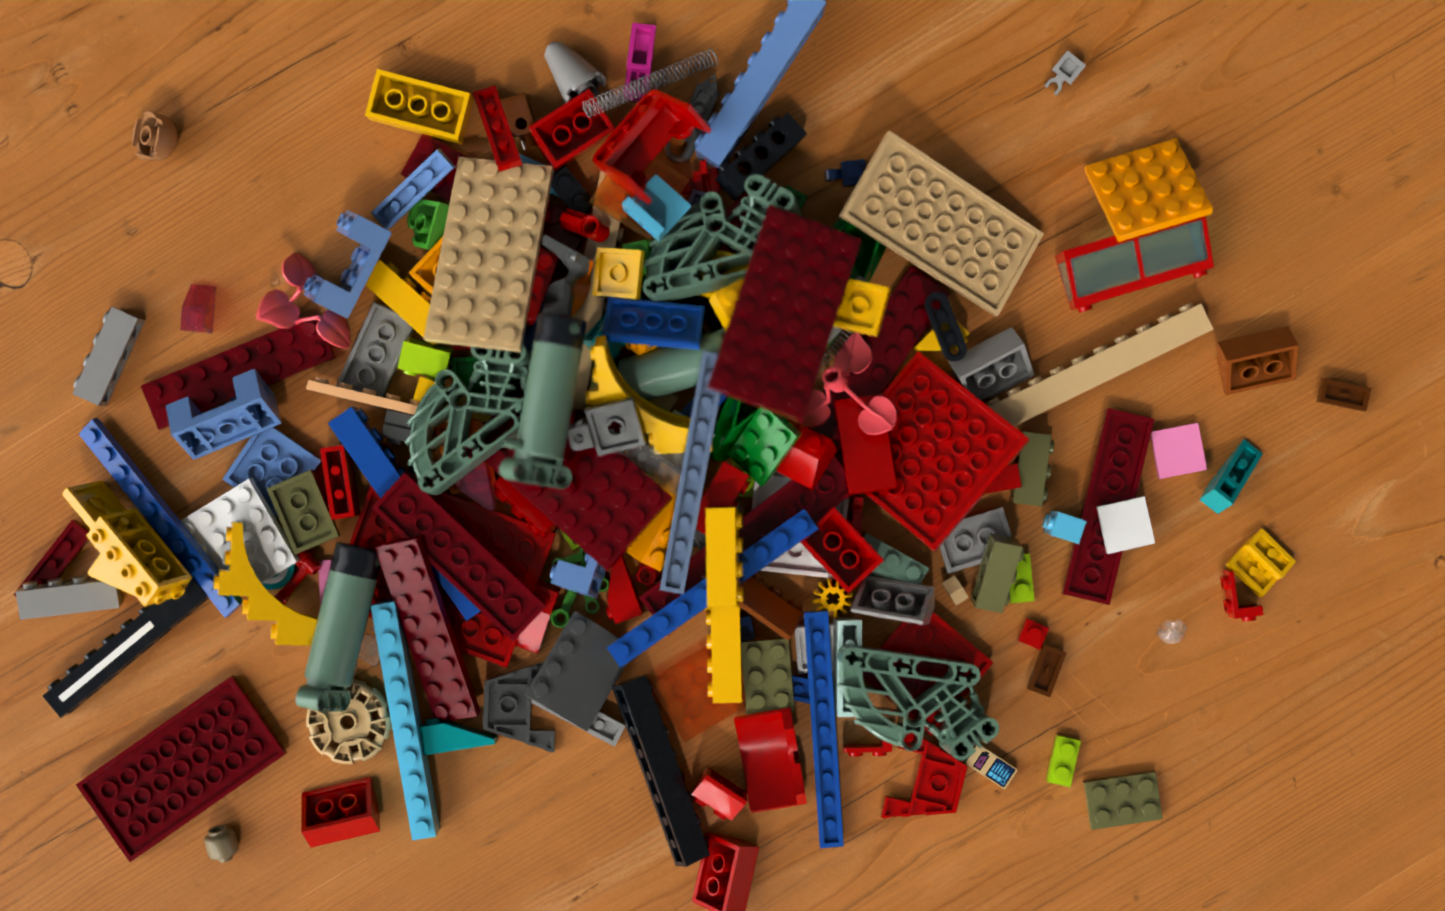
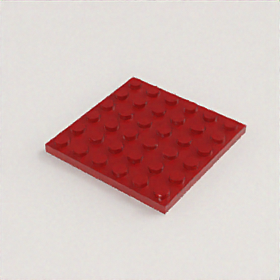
(942, 451)

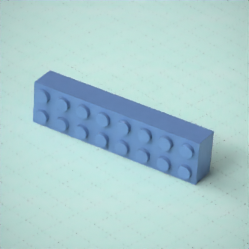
(759, 81)

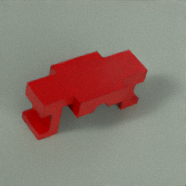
(703, 180)

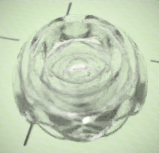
(1171, 632)

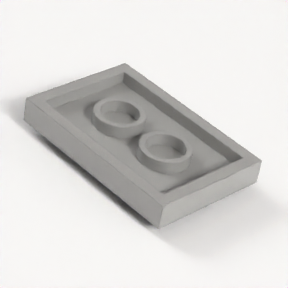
(969, 539)

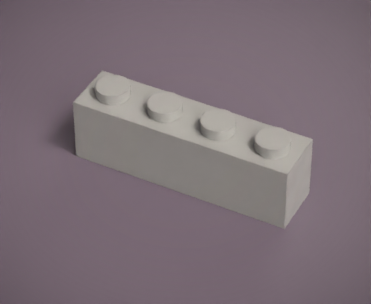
(108, 356)
(66, 597)

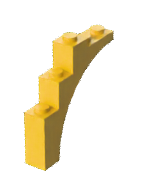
(666, 430)
(240, 580)

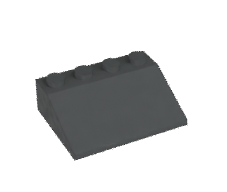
(577, 672)

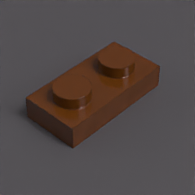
(1343, 394)
(1046, 670)

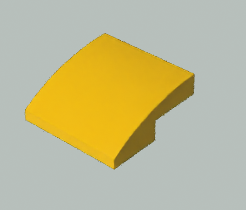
(1260, 562)

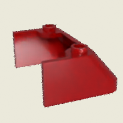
(642, 137)

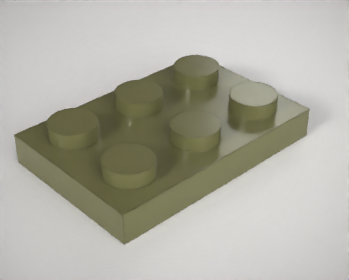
(303, 512)
(767, 675)
(1122, 800)

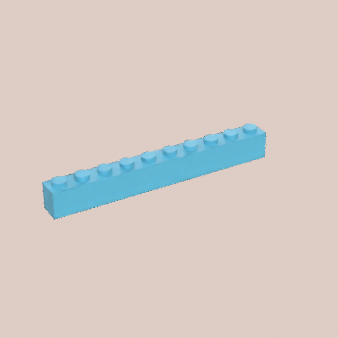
(405, 720)

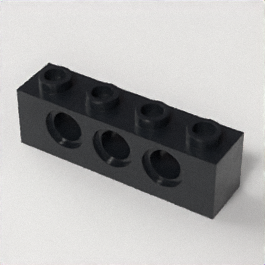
(785, 129)

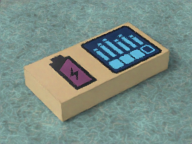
(991, 766)

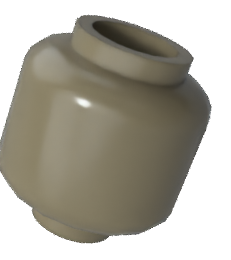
(221, 843)

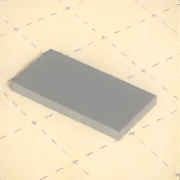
(376, 351)

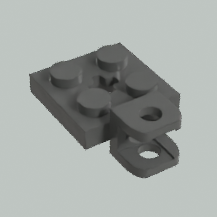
(596, 429)

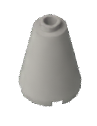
(572, 71)

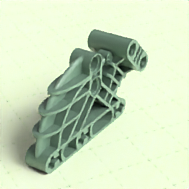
(698, 226)
(501, 372)
(961, 724)

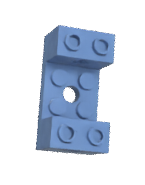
(344, 297)
(248, 415)
(577, 578)

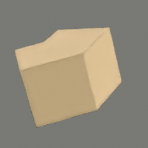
(955, 590)

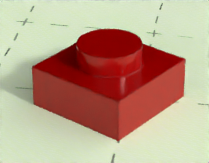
(1033, 634)

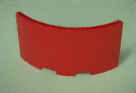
(769, 759)

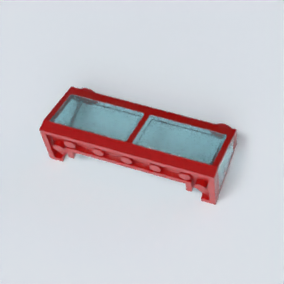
(1118, 268)

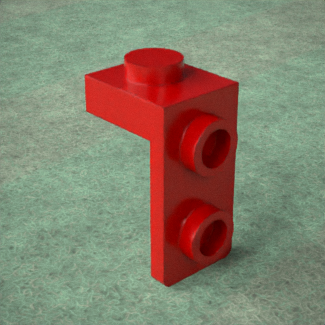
(1231, 607)
(857, 750)

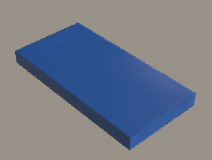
(653, 323)

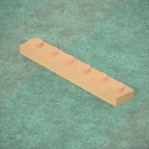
(366, 396)

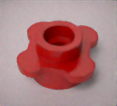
(640, 576)

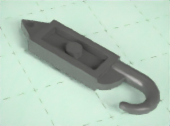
(703, 102)

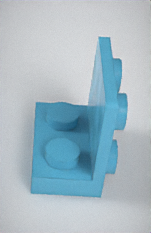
(663, 211)

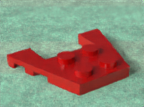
(935, 786)

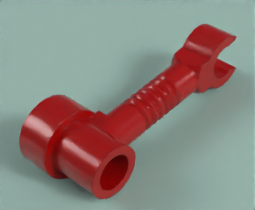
(306, 565)

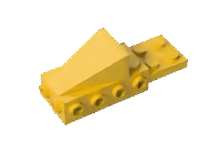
(130, 550)

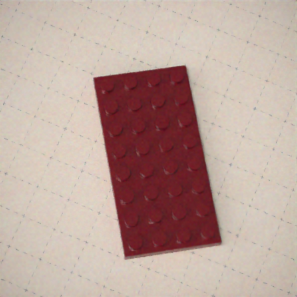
(784, 313)
(602, 506)
(181, 768)

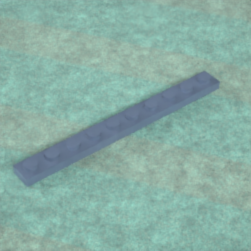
(691, 480)

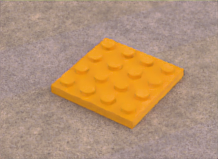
(1148, 190)

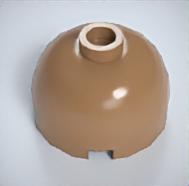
(154, 137)

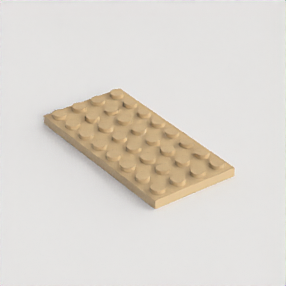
(941, 224)
(489, 255)

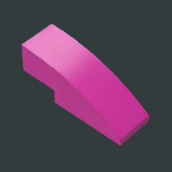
(640, 57)

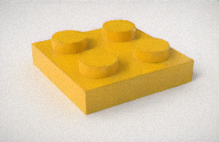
(618, 273)

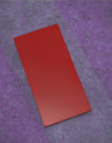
(865, 456)

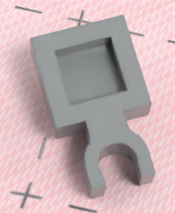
(1067, 70)

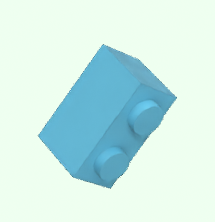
(1063, 526)

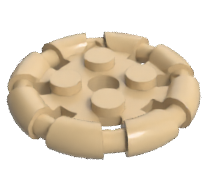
(363, 726)

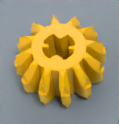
(831, 606)

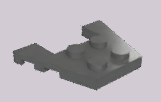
(509, 709)

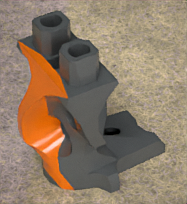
(569, 293)

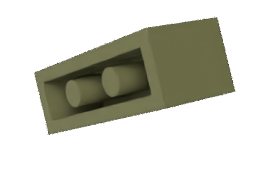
(1033, 470)
(997, 573)

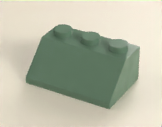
(895, 564)

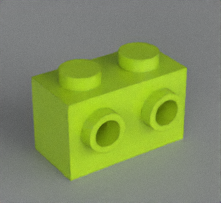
(424, 358)

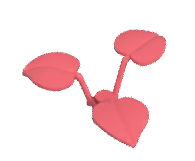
(281, 311)
(855, 358)

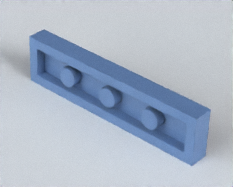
(413, 189)

